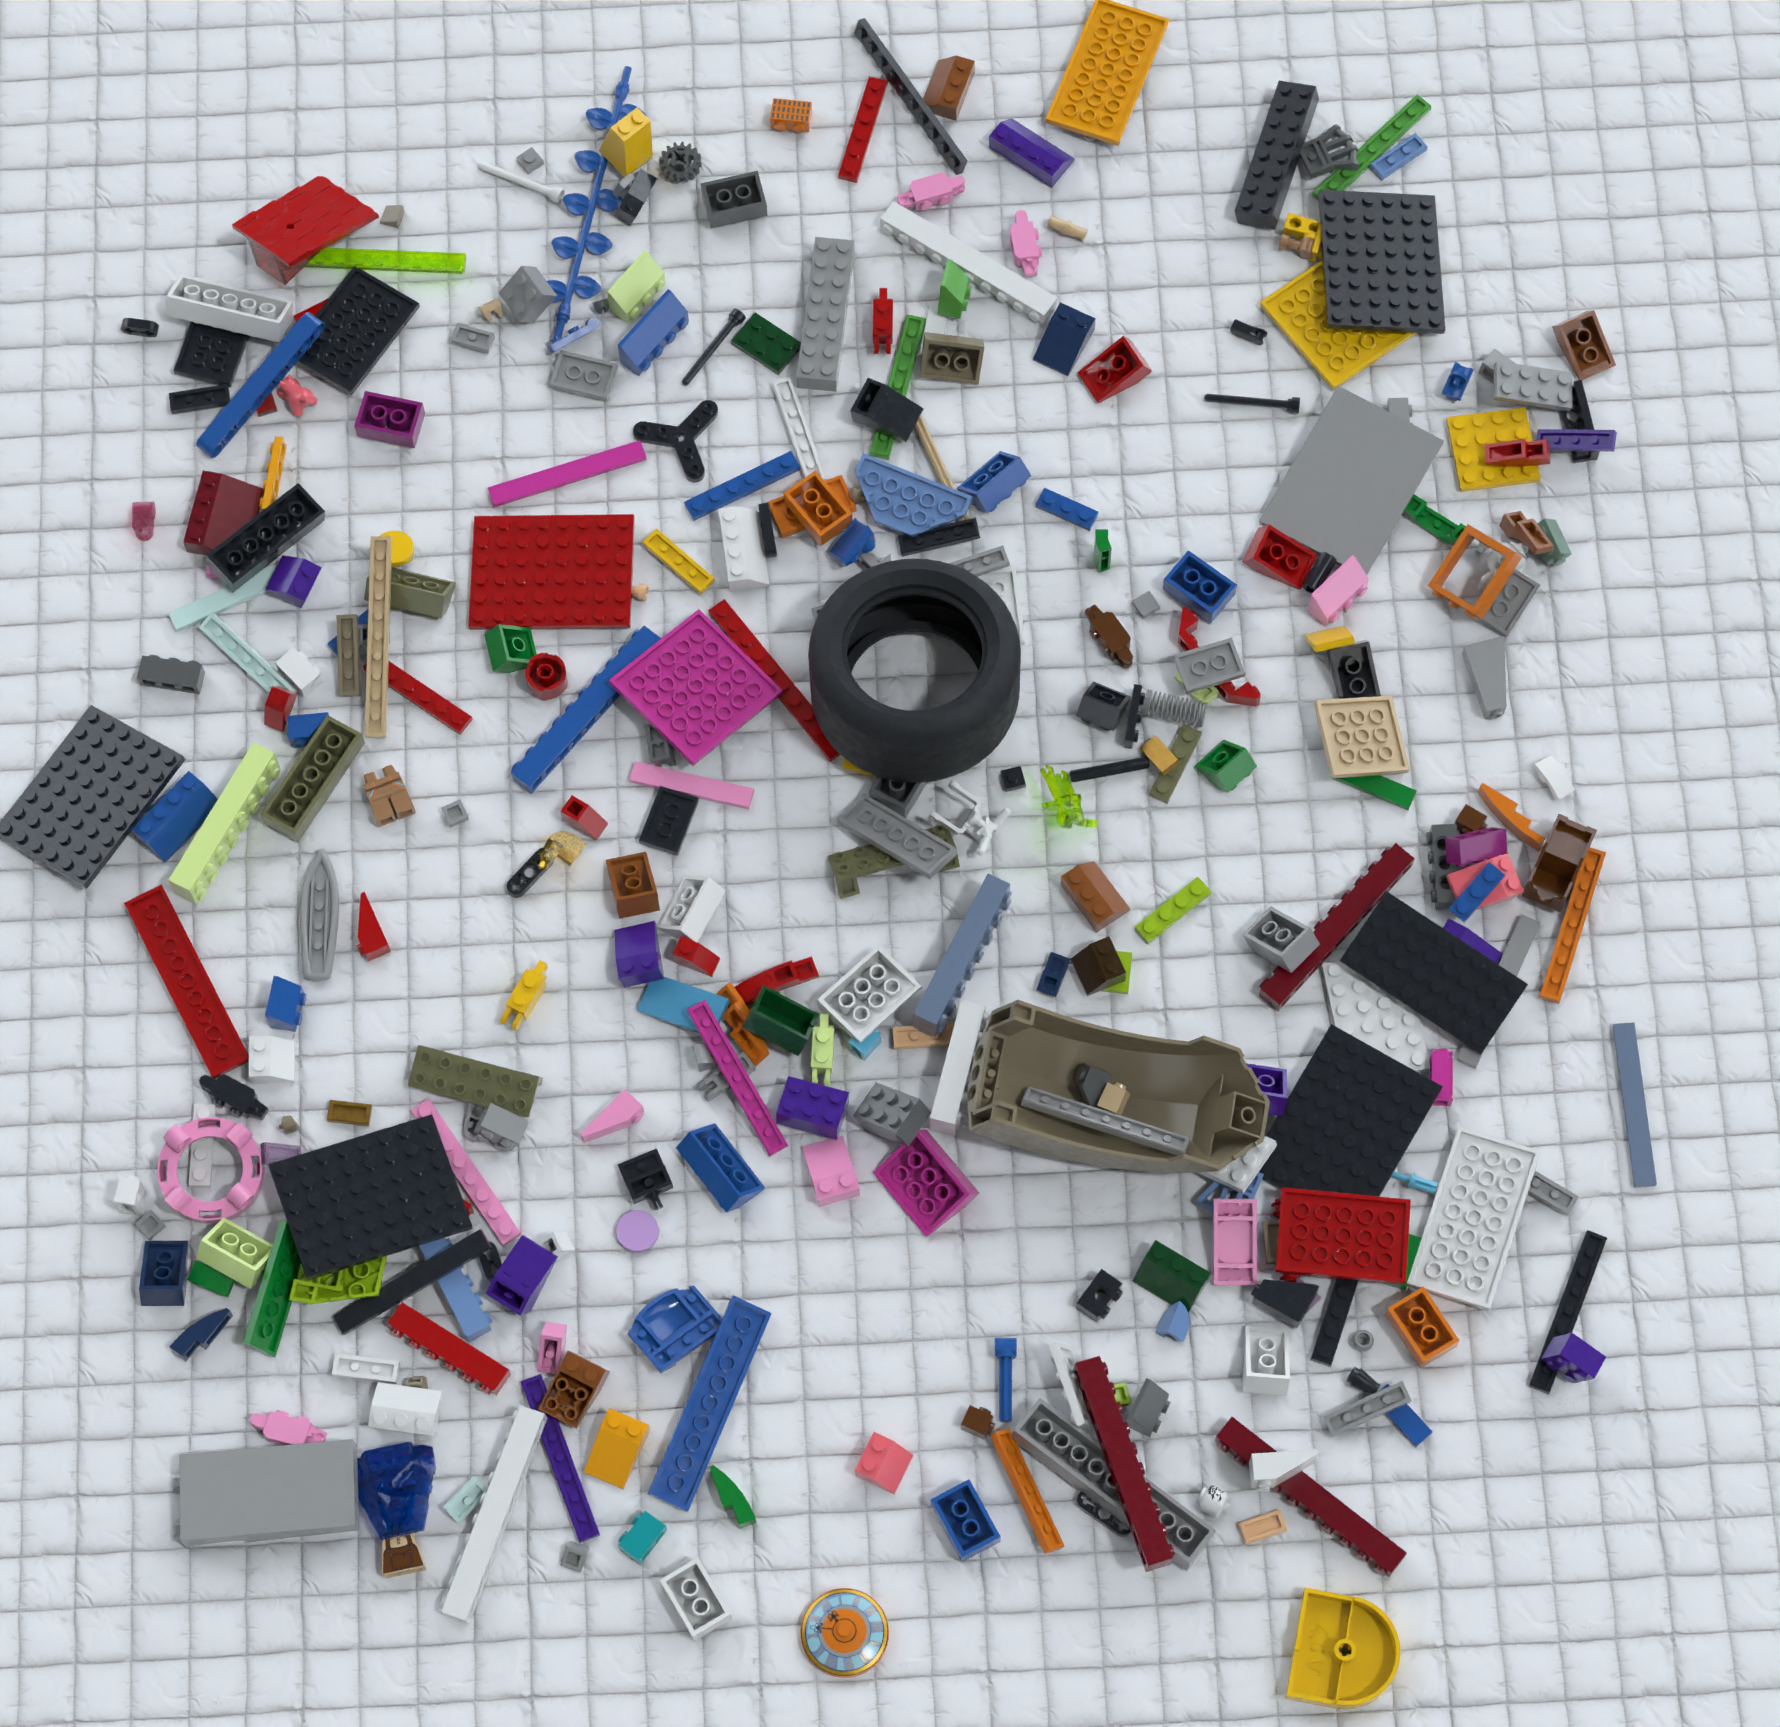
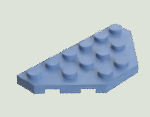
(907, 499)

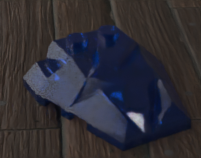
(396, 1487)

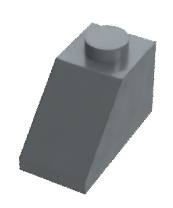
(1091, 1083)

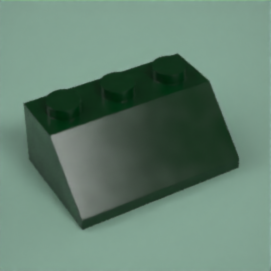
(1171, 1276)

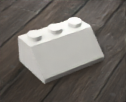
(691, 907)
(405, 1409)

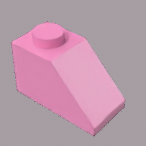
(551, 1347)

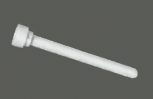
(555, 193)

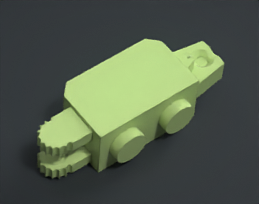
(822, 1050)

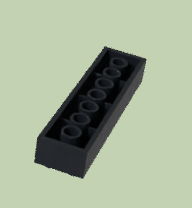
(1276, 155)

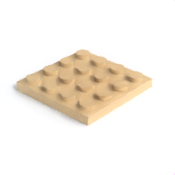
(1361, 736)

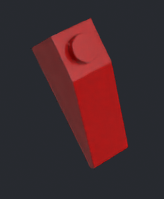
(370, 935)

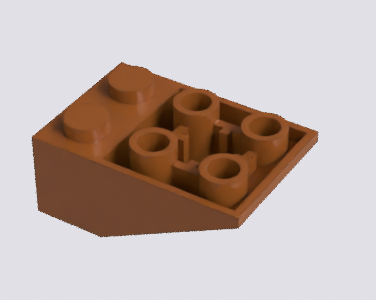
(573, 1389)

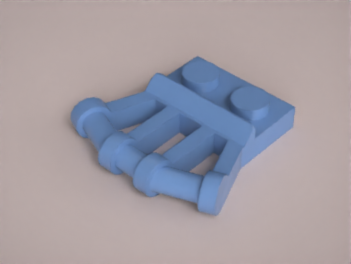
(1249, 1193)

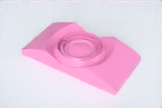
(1235, 1241)

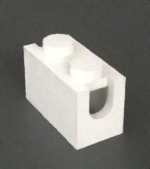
(299, 671)

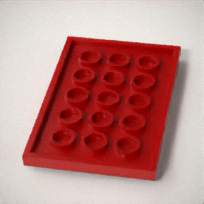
(1343, 1235)

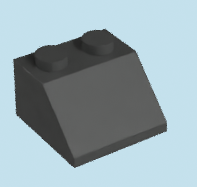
(1147, 1408)

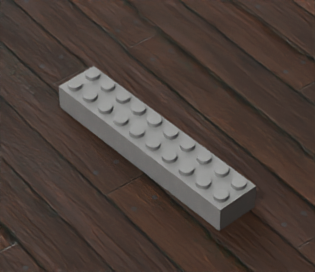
(1082, 1463)

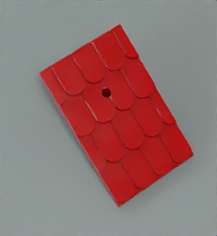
(300, 225)

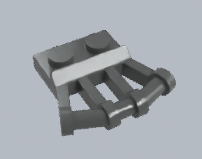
(1319, 161)

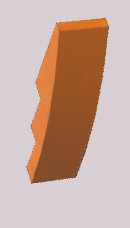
(1506, 812)
(735, 1015)

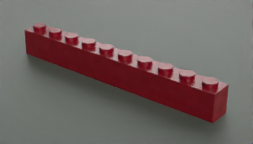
(1340, 923)
(1123, 1464)
(1317, 1503)

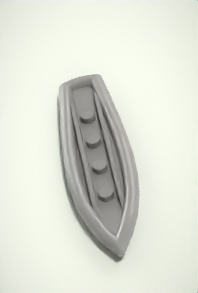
(319, 919)

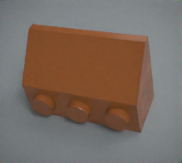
(949, 86)
(1094, 895)

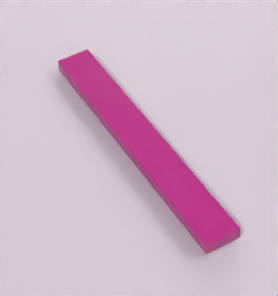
(567, 473)
(737, 1078)

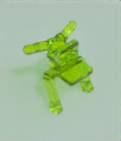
(1064, 799)

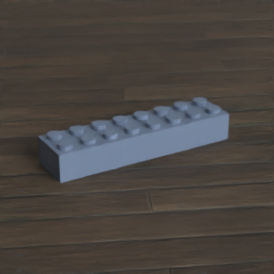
(961, 956)

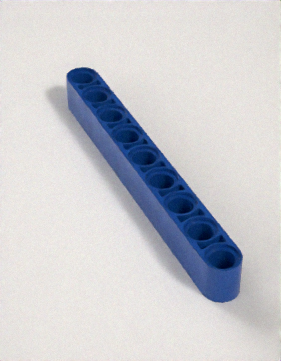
(260, 385)

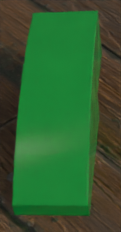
(732, 1498)

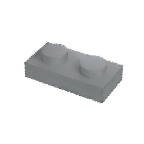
(472, 338)

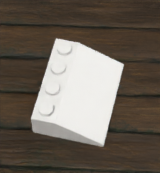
(868, 994)

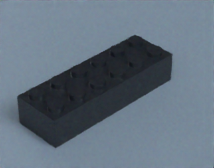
(265, 537)

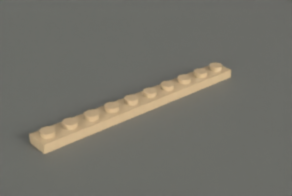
(378, 637)

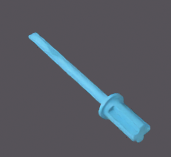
(1417, 1182)

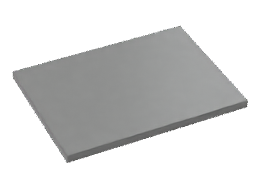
(1351, 480)

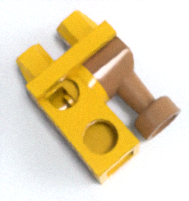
(1307, 231)

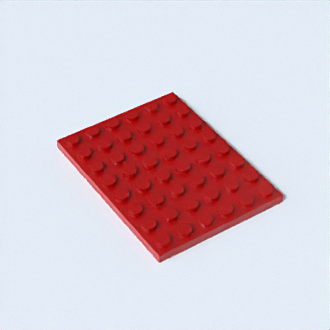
(552, 571)

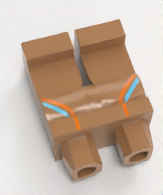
(385, 789)

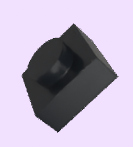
(1013, 778)

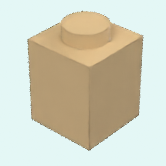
(1114, 1098)

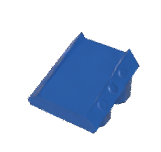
(852, 543)

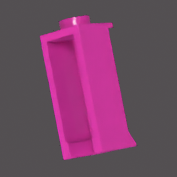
(1442, 1073)

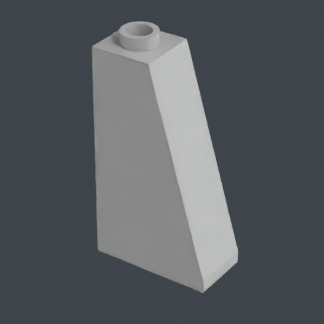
(1487, 673)

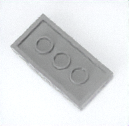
(1532, 386)

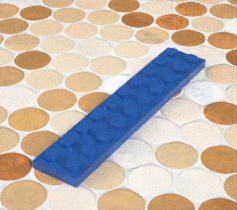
(709, 1403)

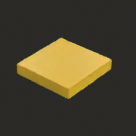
(1329, 638)

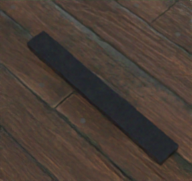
(413, 1281)
(1570, 1304)

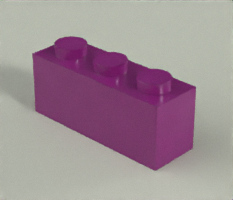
(1476, 846)

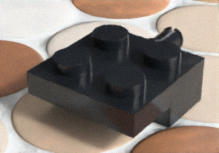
(646, 1177)

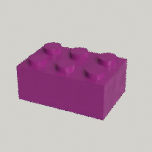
(389, 419)

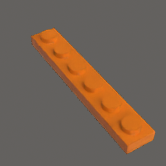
(1027, 1491)

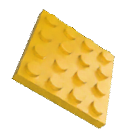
(1468, 440)

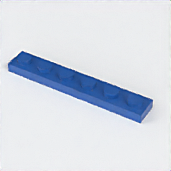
(742, 485)

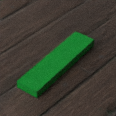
(1382, 788)

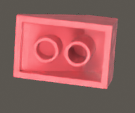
(1506, 890)

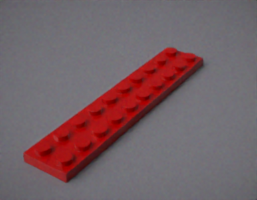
(187, 982)

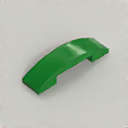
(1432, 521)

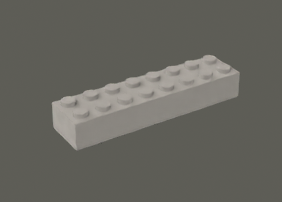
(825, 314)

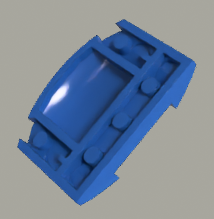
(674, 1326)

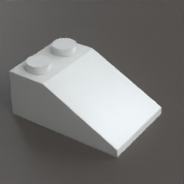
(1266, 1361)
(1275, 1467)

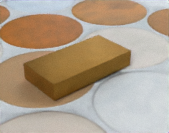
(1160, 755)
(349, 1113)

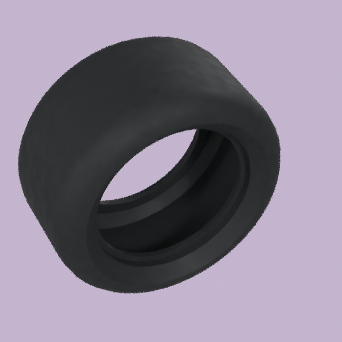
(910, 598)

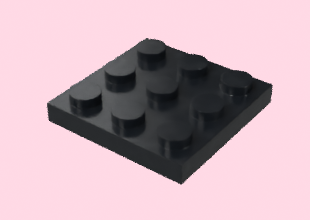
(210, 354)

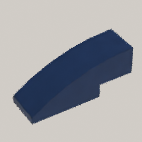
(200, 1333)

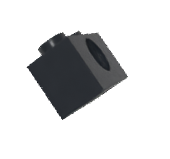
(1104, 1284)

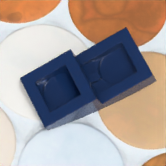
(1053, 974)

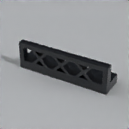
(1584, 419)

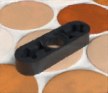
(767, 529)
(515, 880)
(1105, 1522)

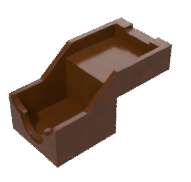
(1559, 863)

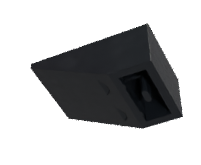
(885, 410)

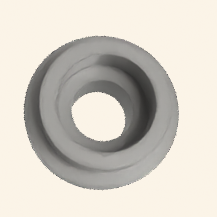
(1362, 1334)

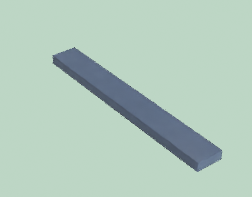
(1634, 1105)

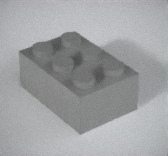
(1281, 939)

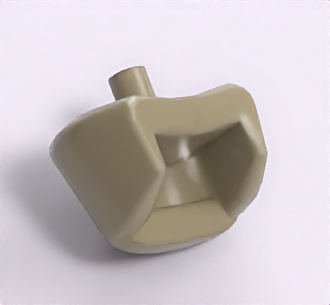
(857, 495)
(289, 1125)
(417, 1381)

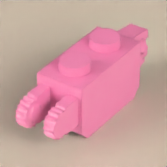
(931, 191)
(1024, 245)
(287, 1430)

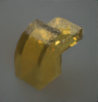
(561, 845)

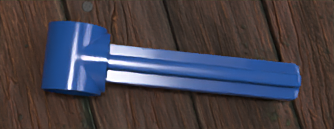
(1005, 1351)

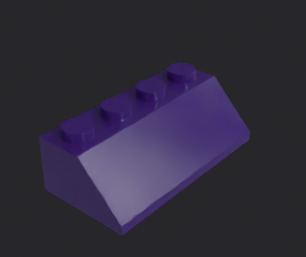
(1029, 151)

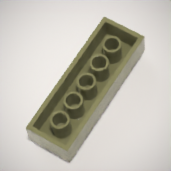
(312, 778)

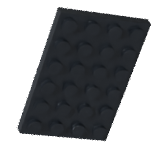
(359, 328)

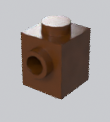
(1470, 820)
(978, 1422)

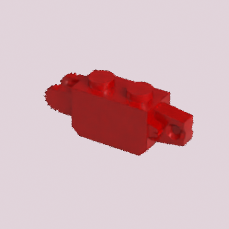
(882, 321)

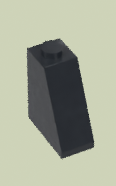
(1285, 1299)

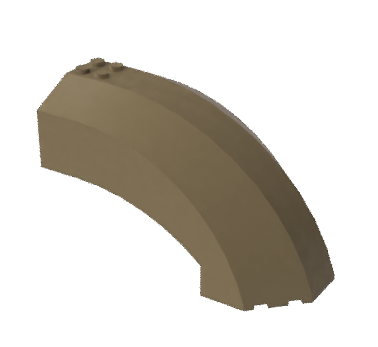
(1175, 1085)

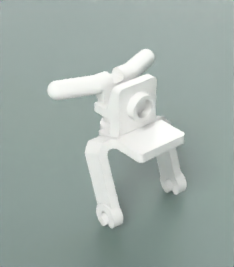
(971, 820)

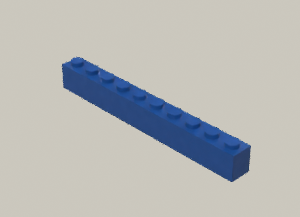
(578, 716)

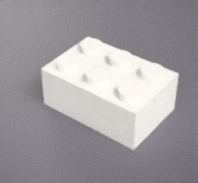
(696, 1599)

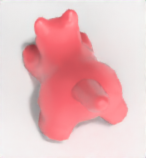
(296, 395)

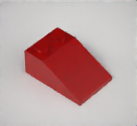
(1114, 370)
(1279, 557)

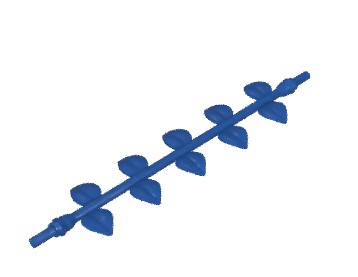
(578, 204)

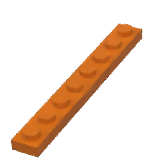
(1572, 926)

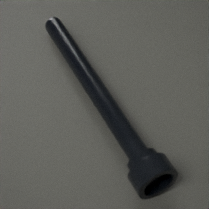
(735, 318)
(1291, 404)

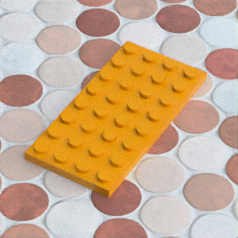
(1107, 71)

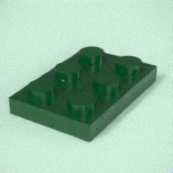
(766, 343)

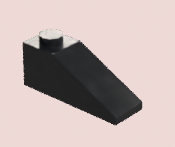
(635, 197)

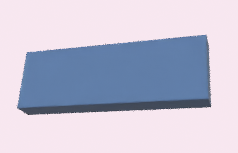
(1398, 156)

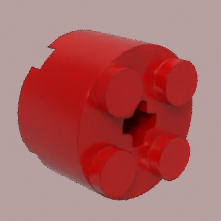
(556, 680)

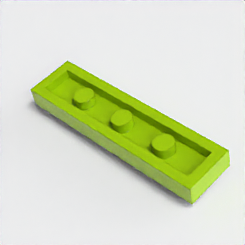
(1173, 910)

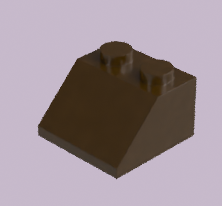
(1098, 966)

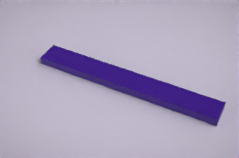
(562, 1464)

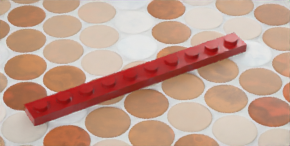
(791, 696)

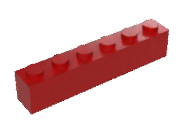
(449, 1349)

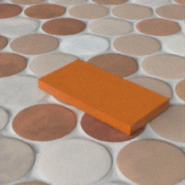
(787, 521)

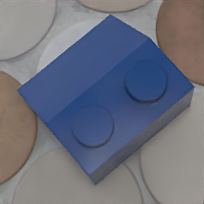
(285, 1005)

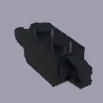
(234, 1096)

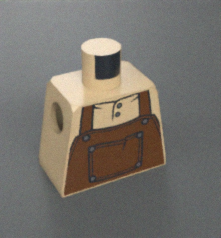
(401, 1556)

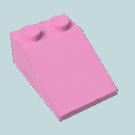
(831, 1171)

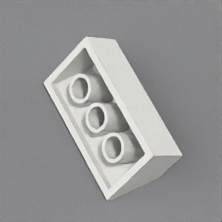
(743, 548)

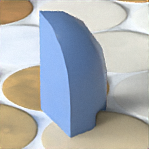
(1174, 1322)

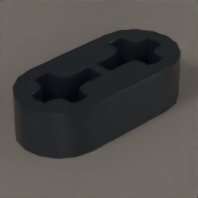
(139, 327)
(486, 1263)

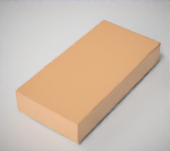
(1262, 1527)

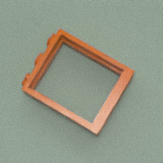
(1495, 585)

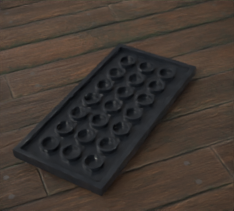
(1433, 972)

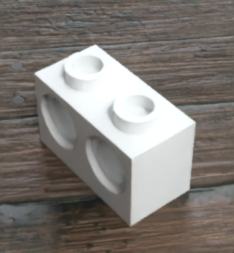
(130, 1196)

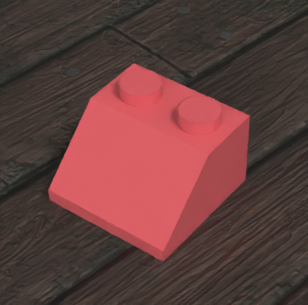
(883, 1463)

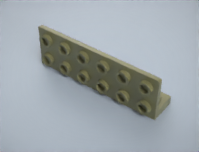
(870, 859)
(473, 1080)

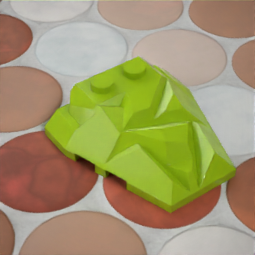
(340, 1284)

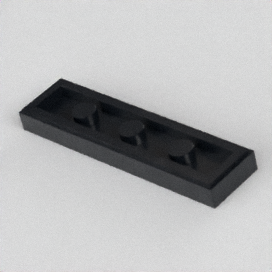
(940, 537)

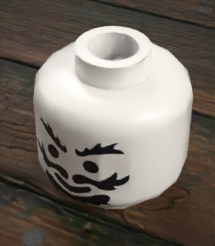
(1213, 1501)

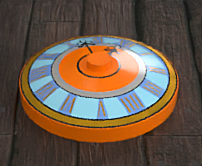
(844, 1633)

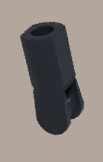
(1245, 330)

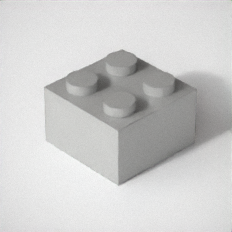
(527, 294)
(500, 1127)

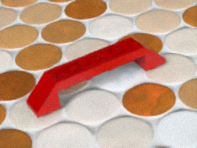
(1244, 695)

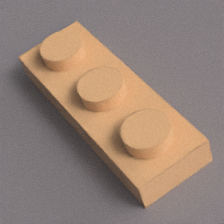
(910, 1038)

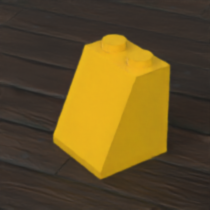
(629, 143)

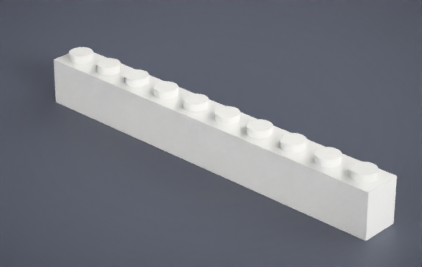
(979, 268)
(493, 1515)

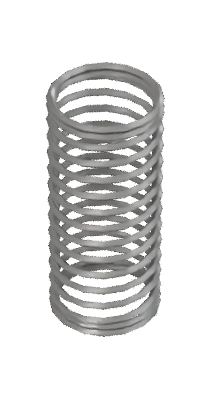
(1146, 707)

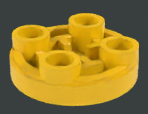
(401, 548)

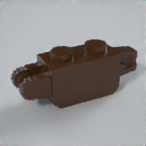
(1110, 635)

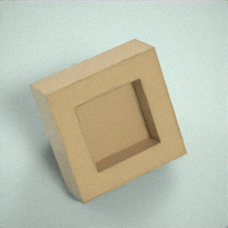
(486, 309)

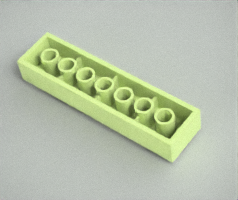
(225, 823)

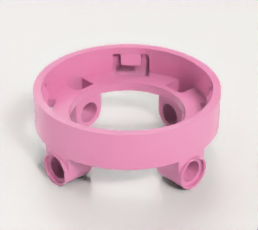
(238, 1198)

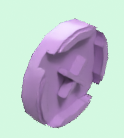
(637, 1231)

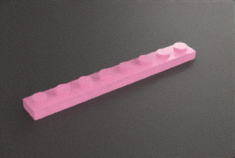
(471, 1178)

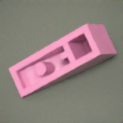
(616, 1116)

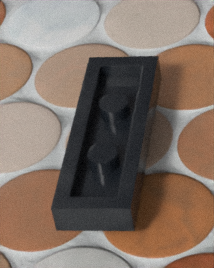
(199, 398)
(1134, 716)

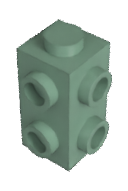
(1560, 550)

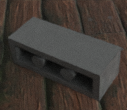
(171, 674)

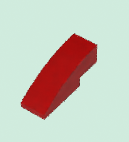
(1518, 453)

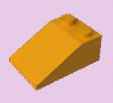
(616, 1448)

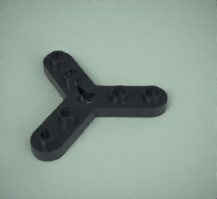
(691, 427)

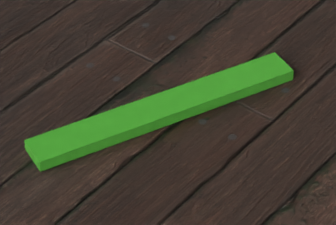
(1378, 144)
(900, 376)

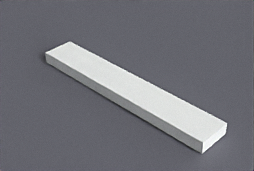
(797, 427)

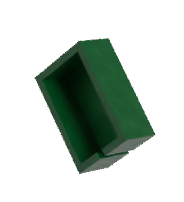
(780, 1020)

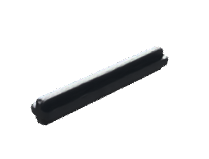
(1109, 769)

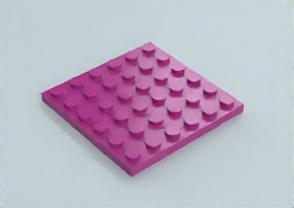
(695, 687)

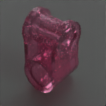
(143, 519)

